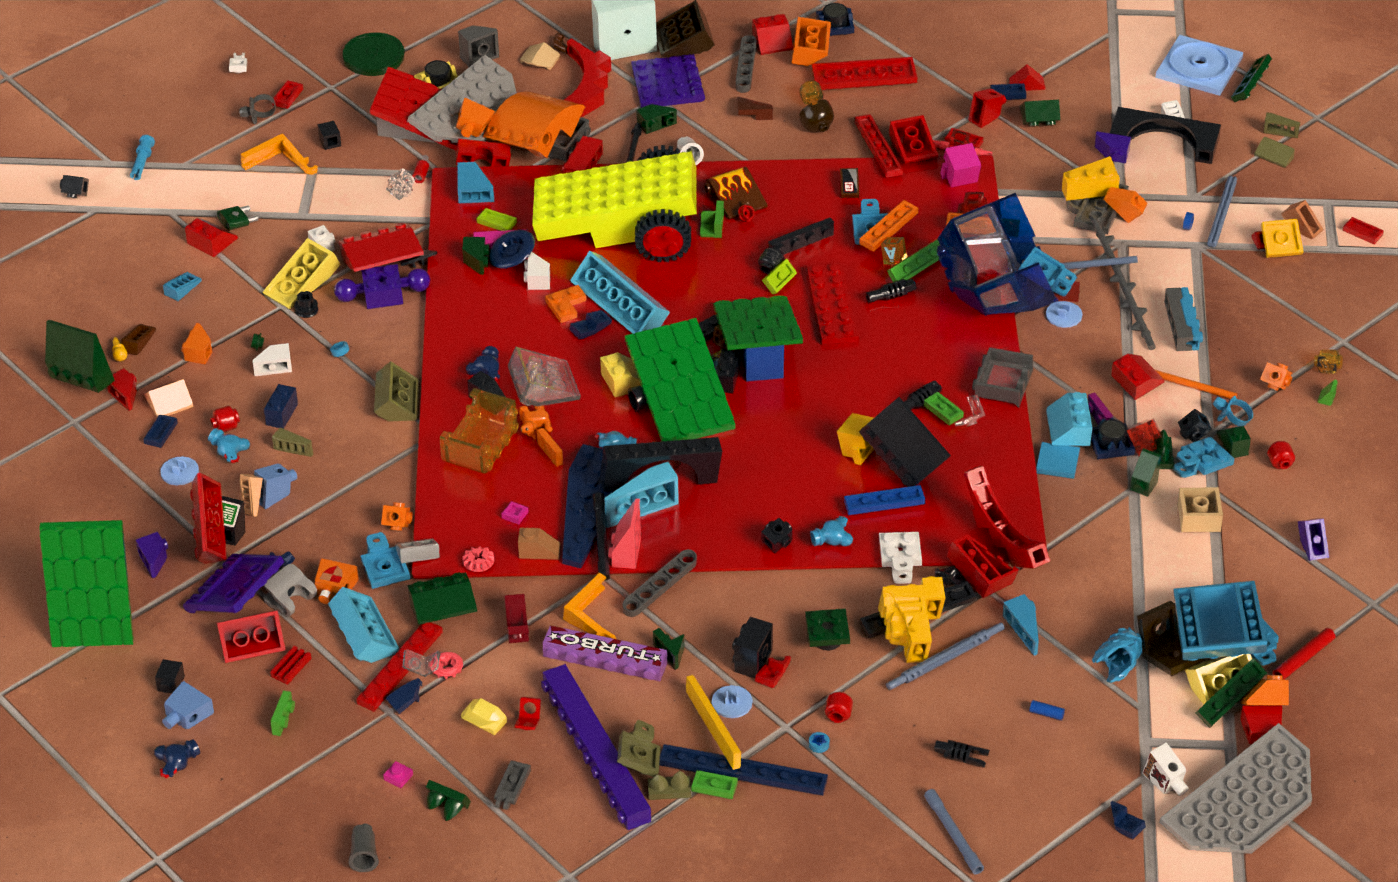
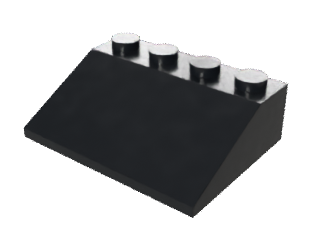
(904, 443)

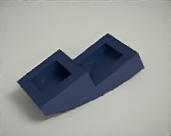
(594, 323)

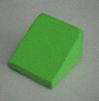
(1328, 393)

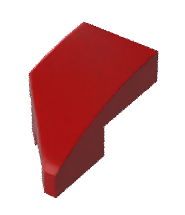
(772, 672)

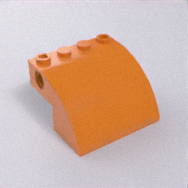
(533, 121)

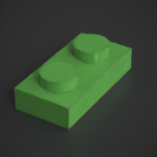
(943, 408)
(281, 714)
(714, 784)

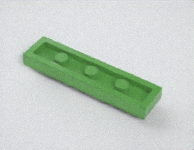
(915, 263)

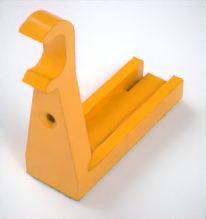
(273, 147)
(573, 609)

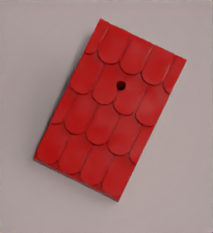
(398, 99)

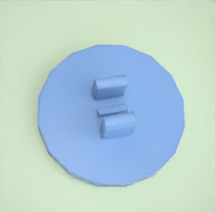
(1064, 314)
(179, 470)
(732, 701)

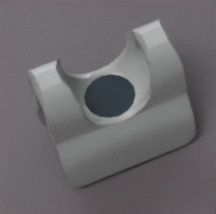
(285, 584)

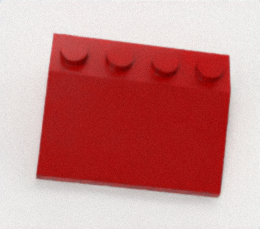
(380, 247)
(209, 520)

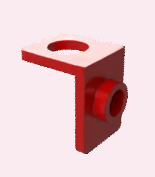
(527, 720)

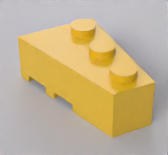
(1090, 180)

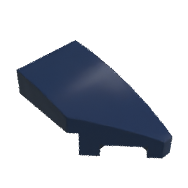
(405, 695)
(1126, 823)

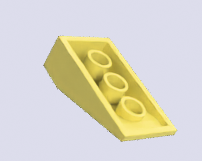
(303, 272)

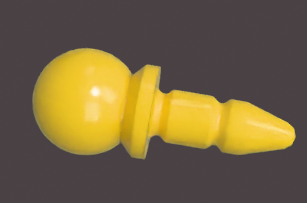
(119, 351)

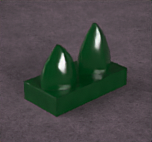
(1164, 448)
(454, 800)

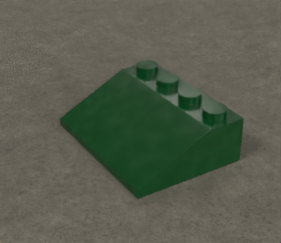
(76, 357)

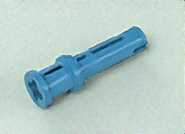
(143, 152)

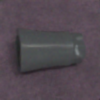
(363, 849)

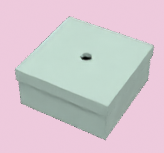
(624, 27)

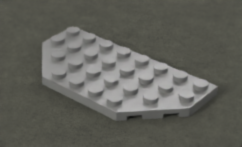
(482, 83)
(1246, 798)

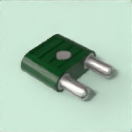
(235, 217)

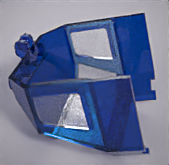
(995, 239)

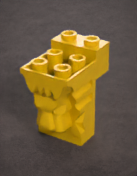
(908, 613)

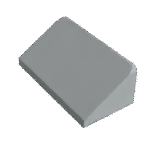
(417, 550)

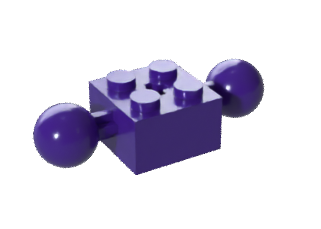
(382, 286)

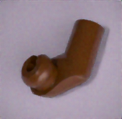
(558, 43)

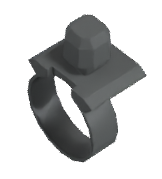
(250, 111)

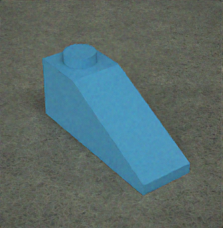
(1021, 616)

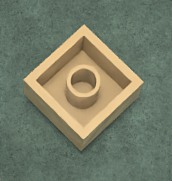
(1200, 509)

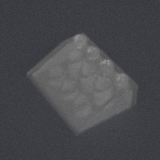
(541, 378)

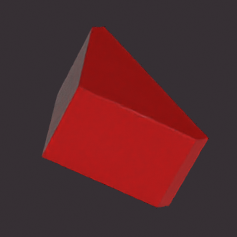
(1029, 77)

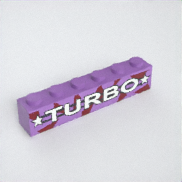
(605, 653)

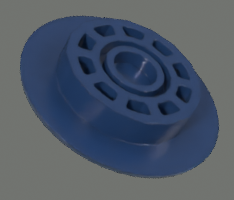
(511, 249)

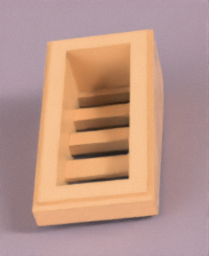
(250, 492)

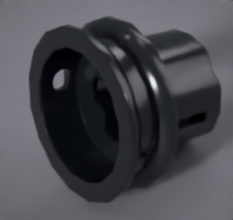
(306, 305)

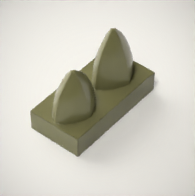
(669, 787)

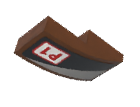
(849, 182)

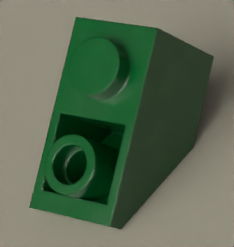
(656, 117)
(475, 253)

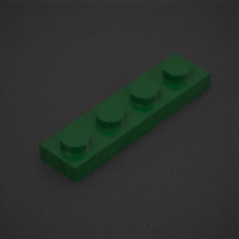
(1250, 79)
(1231, 693)

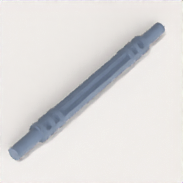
(945, 656)

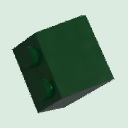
(1040, 112)

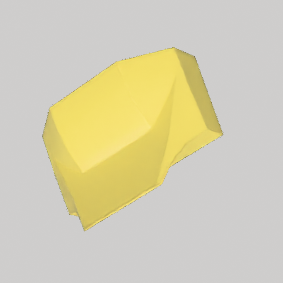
(484, 715)

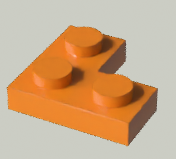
(562, 302)

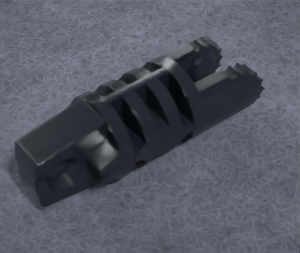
(961, 752)

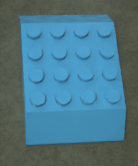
(1219, 620)

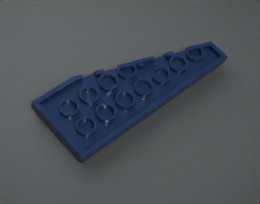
(580, 514)

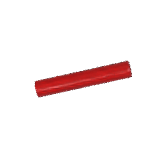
(1305, 653)

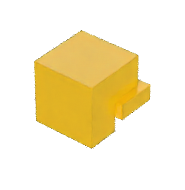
(851, 441)

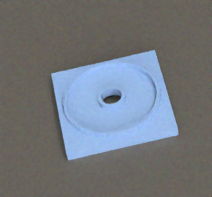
(1210, 76)

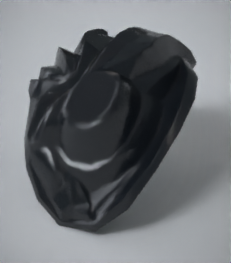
(950, 576)

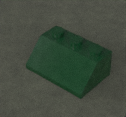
(442, 598)

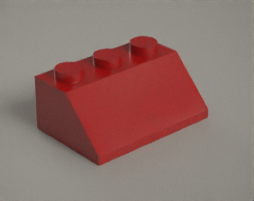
(250, 636)

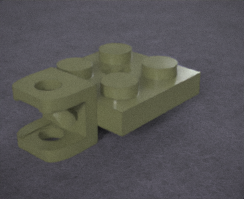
(638, 751)

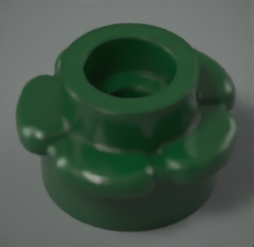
(257, 341)

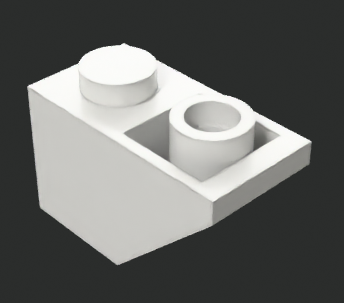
(537, 273)

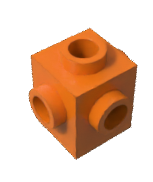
(1271, 373)
(389, 516)

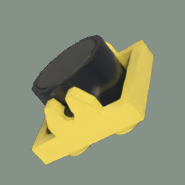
(438, 73)

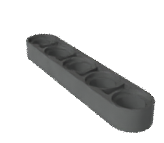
(748, 68)
(657, 591)

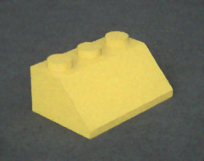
(1213, 674)

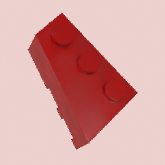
(980, 567)

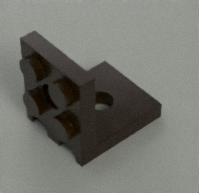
(1163, 646)

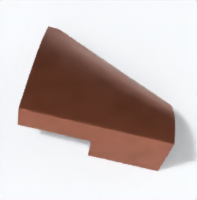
(750, 107)

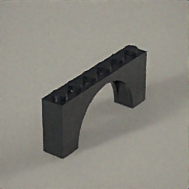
(1199, 134)
(623, 460)

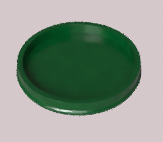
(373, 53)

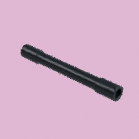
(599, 509)

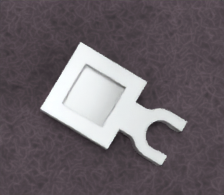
(238, 63)

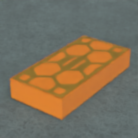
(550, 447)

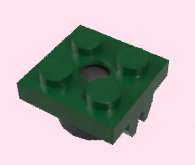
(827, 628)

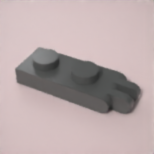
(511, 784)

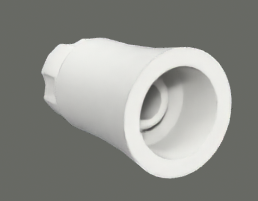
(687, 144)

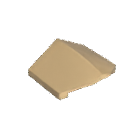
(540, 55)

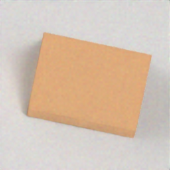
(169, 399)

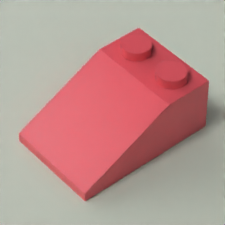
(627, 539)

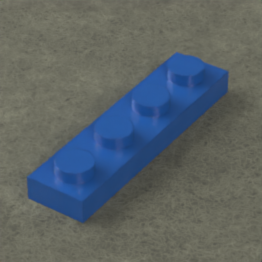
(884, 500)

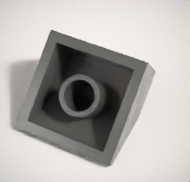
(477, 42)

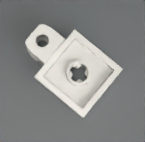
(900, 561)

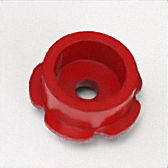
(749, 213)

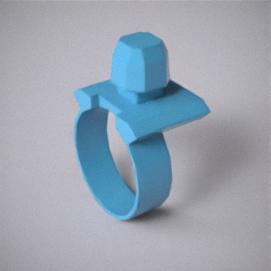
(1225, 408)

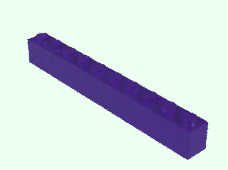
(596, 747)

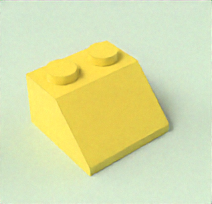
(619, 373)

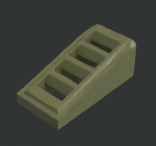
(1281, 131)
(292, 443)

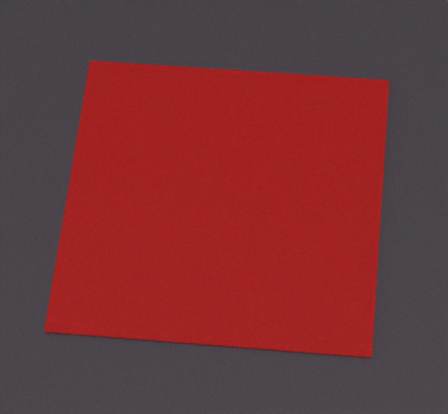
(785, 436)

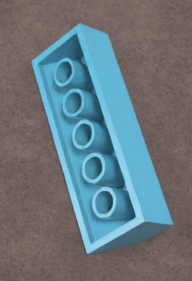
(618, 294)

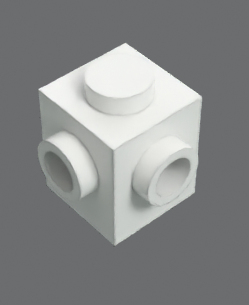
(322, 237)

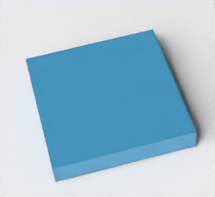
(1058, 460)

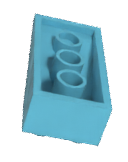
(654, 487)

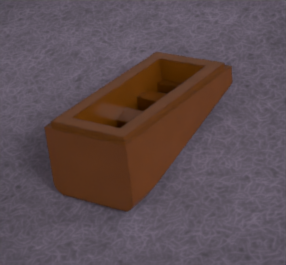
(135, 340)

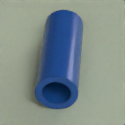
(1047, 710)

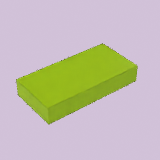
(496, 220)

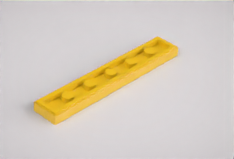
(713, 722)

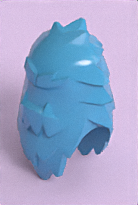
(1120, 653)

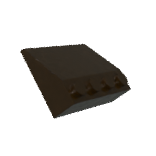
(684, 32)

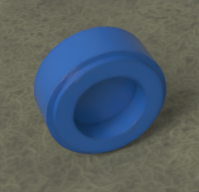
(1188, 221)

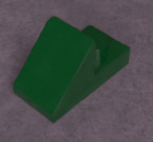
(674, 647)

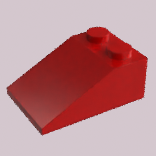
(912, 139)

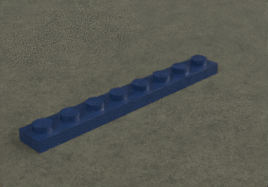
(749, 770)

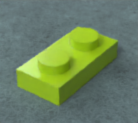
(779, 276)

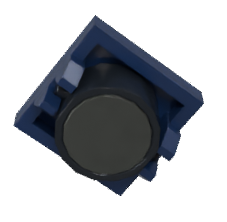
(840, 18)
(1111, 439)

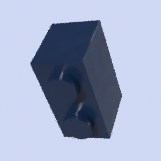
(281, 406)

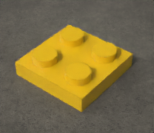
(1282, 238)

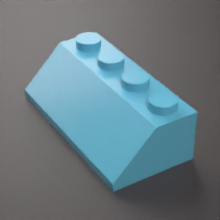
(363, 625)

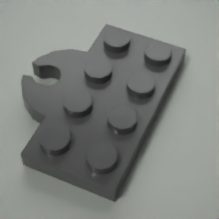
(1093, 208)

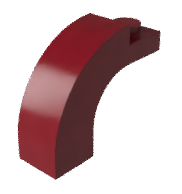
(516, 618)

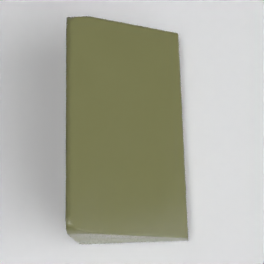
(1275, 152)

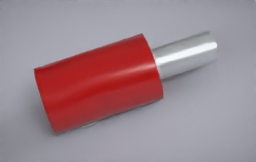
(421, 169)

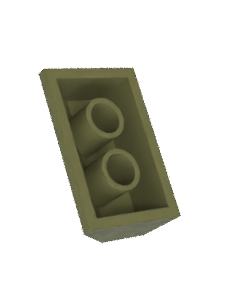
(396, 394)

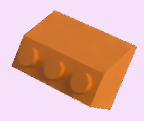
(810, 41)

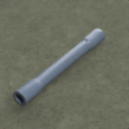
(969, 856)

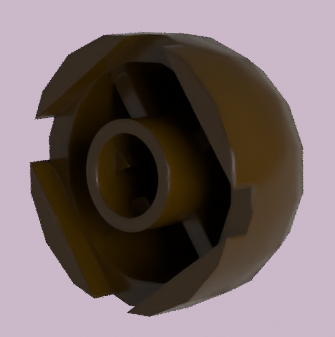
(817, 117)

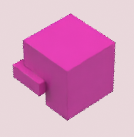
(961, 165)

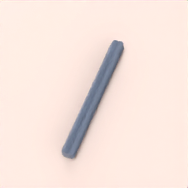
(1222, 211)

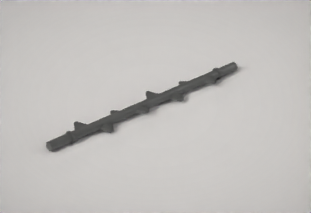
(1126, 287)

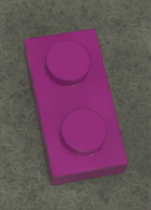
(1097, 408)

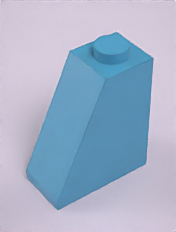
(473, 184)

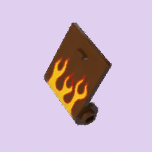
(736, 189)

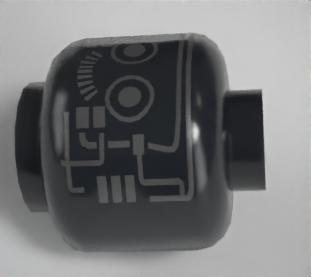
(770, 259)

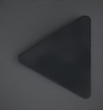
(427, 253)

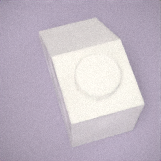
(273, 360)

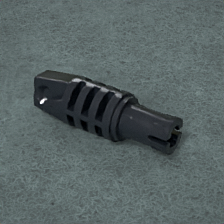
(891, 290)
(916, 399)

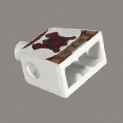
(1166, 770)

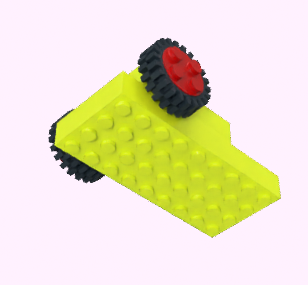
(623, 203)

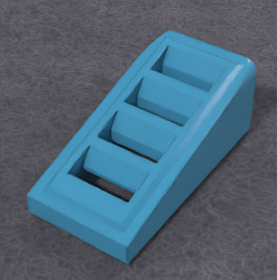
(178, 288)

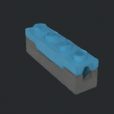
(1183, 319)

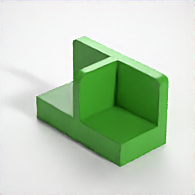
(712, 221)

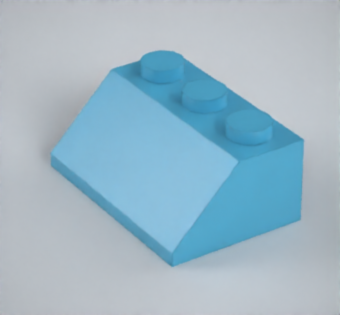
(1070, 420)

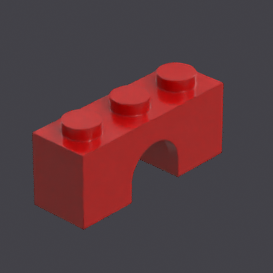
(495, 153)

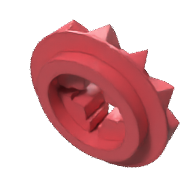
(480, 564)
(448, 658)

